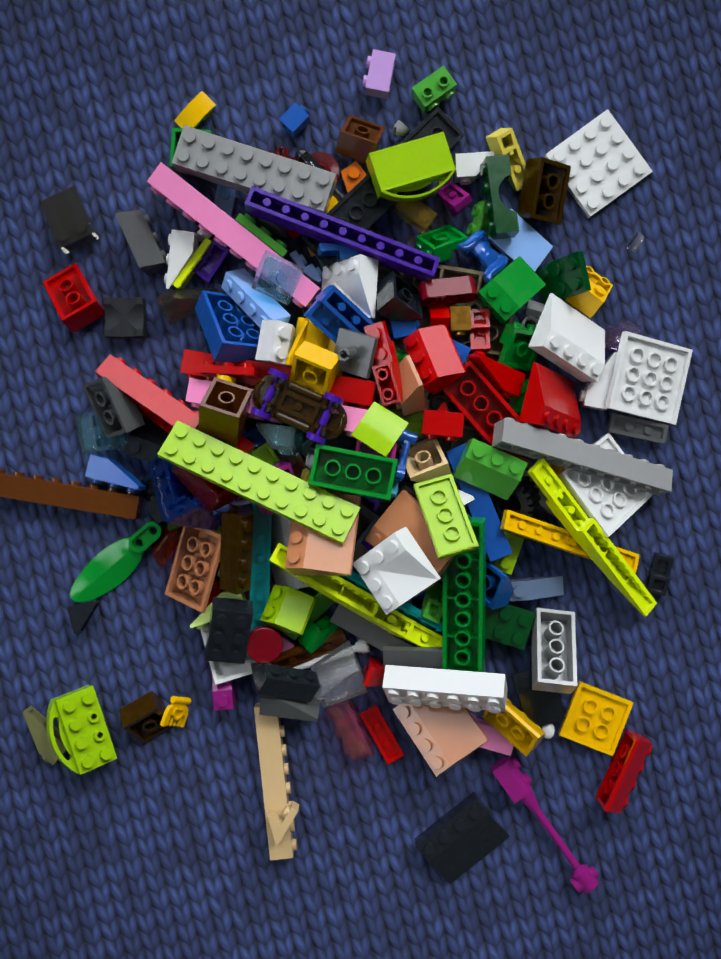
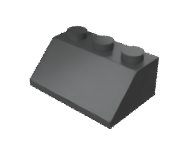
(142, 241)

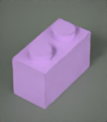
(380, 74)

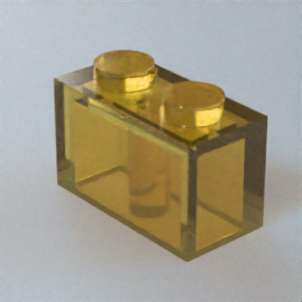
(416, 214)

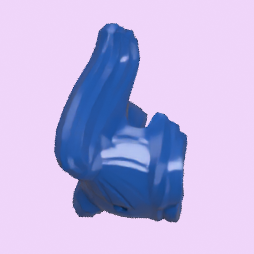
(479, 247)

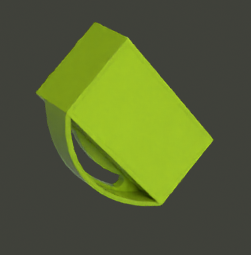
(411, 167)
(80, 730)

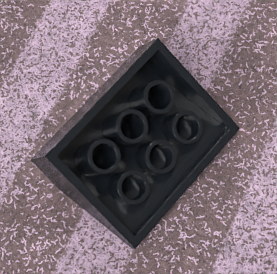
(461, 838)

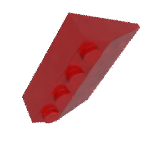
(551, 403)

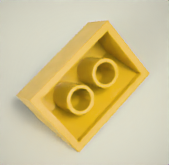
(516, 728)

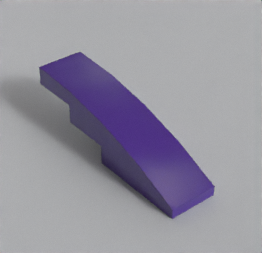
(214, 258)

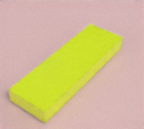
(187, 272)

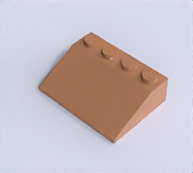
(407, 513)
(317, 555)
(194, 567)
(441, 734)

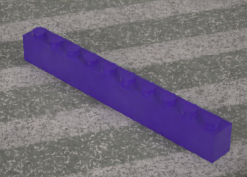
(335, 231)

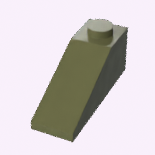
(37, 726)

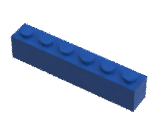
(496, 541)

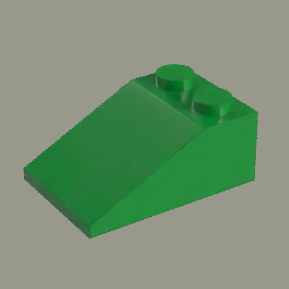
(510, 289)

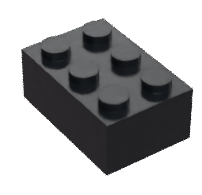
(229, 630)

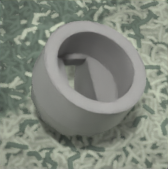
(400, 129)

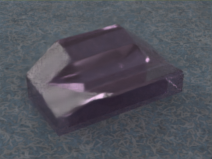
(613, 334)

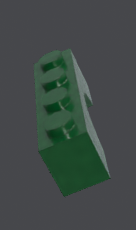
(502, 221)

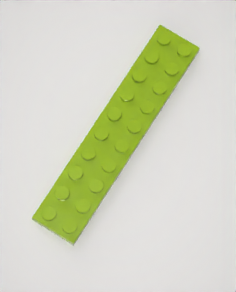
(259, 482)

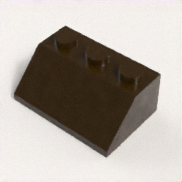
(544, 191)

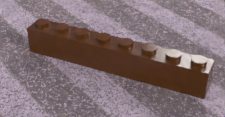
(70, 495)

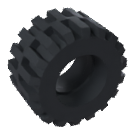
(527, 496)

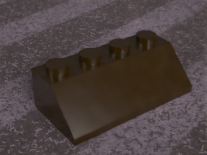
(236, 550)

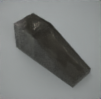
(180, 303)

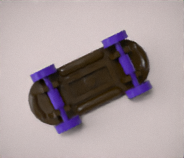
(300, 407)

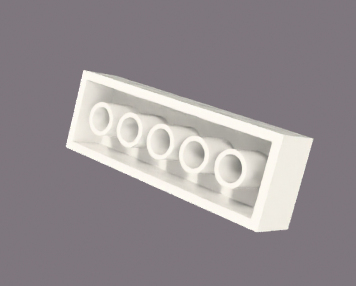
(445, 688)

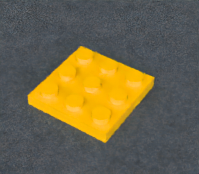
(595, 718)

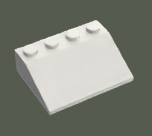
(570, 340)

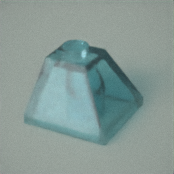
(277, 277)

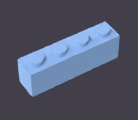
(254, 303)

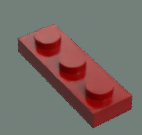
(228, 369)
(381, 734)

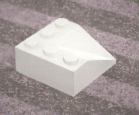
(356, 280)
(396, 570)

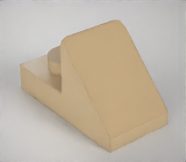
(280, 824)

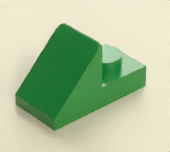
(317, 633)

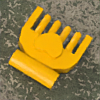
(176, 711)

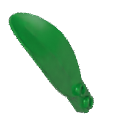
(114, 564)

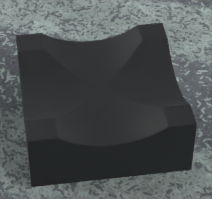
(125, 317)

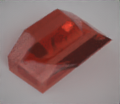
(166, 545)

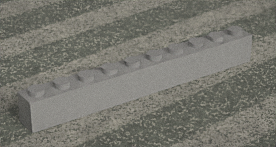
(581, 457)

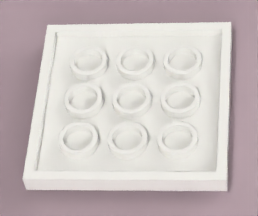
(601, 163)
(648, 378)
(602, 499)

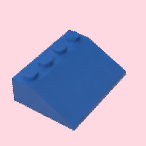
(227, 328)

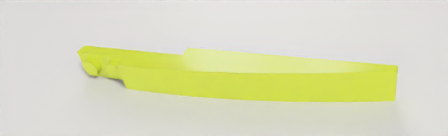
(591, 537)
(363, 604)

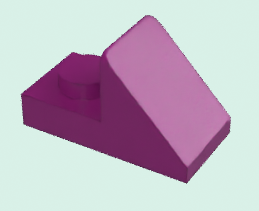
(454, 198)

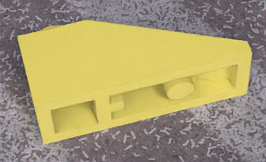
(504, 143)

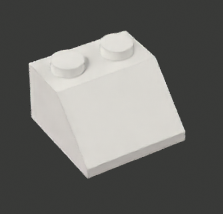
(275, 342)

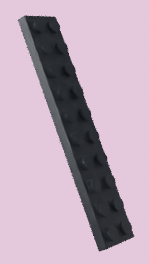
(361, 204)

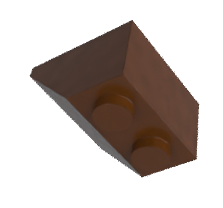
(359, 138)

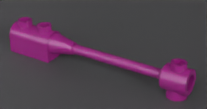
(519, 788)

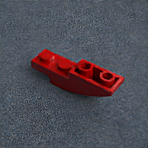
(386, 365)

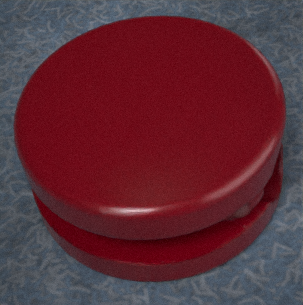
(264, 644)

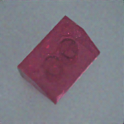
(351, 729)

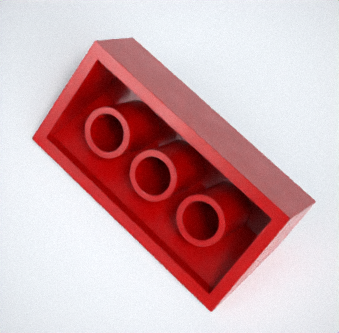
(623, 771)

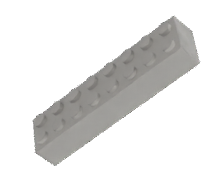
(246, 166)

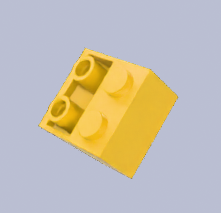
(592, 300)

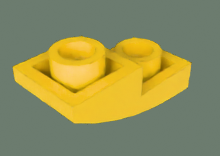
(196, 111)

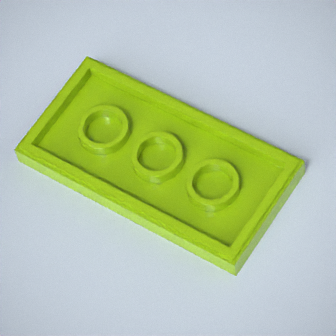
(445, 516)

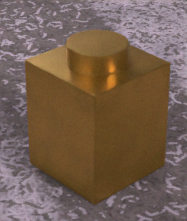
(460, 320)

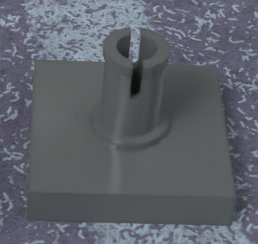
(356, 352)

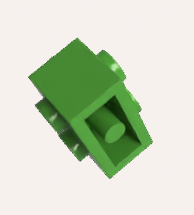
(434, 89)

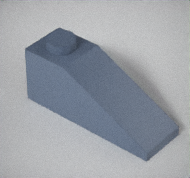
(536, 588)

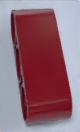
(447, 291)

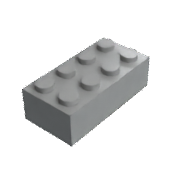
(554, 651)

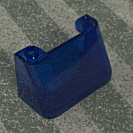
(176, 502)

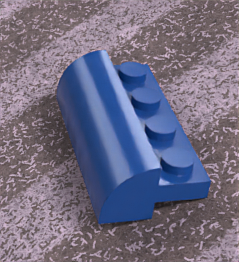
(336, 311)

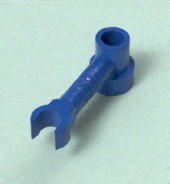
(406, 439)

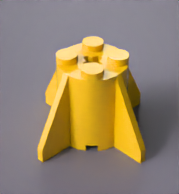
(309, 332)

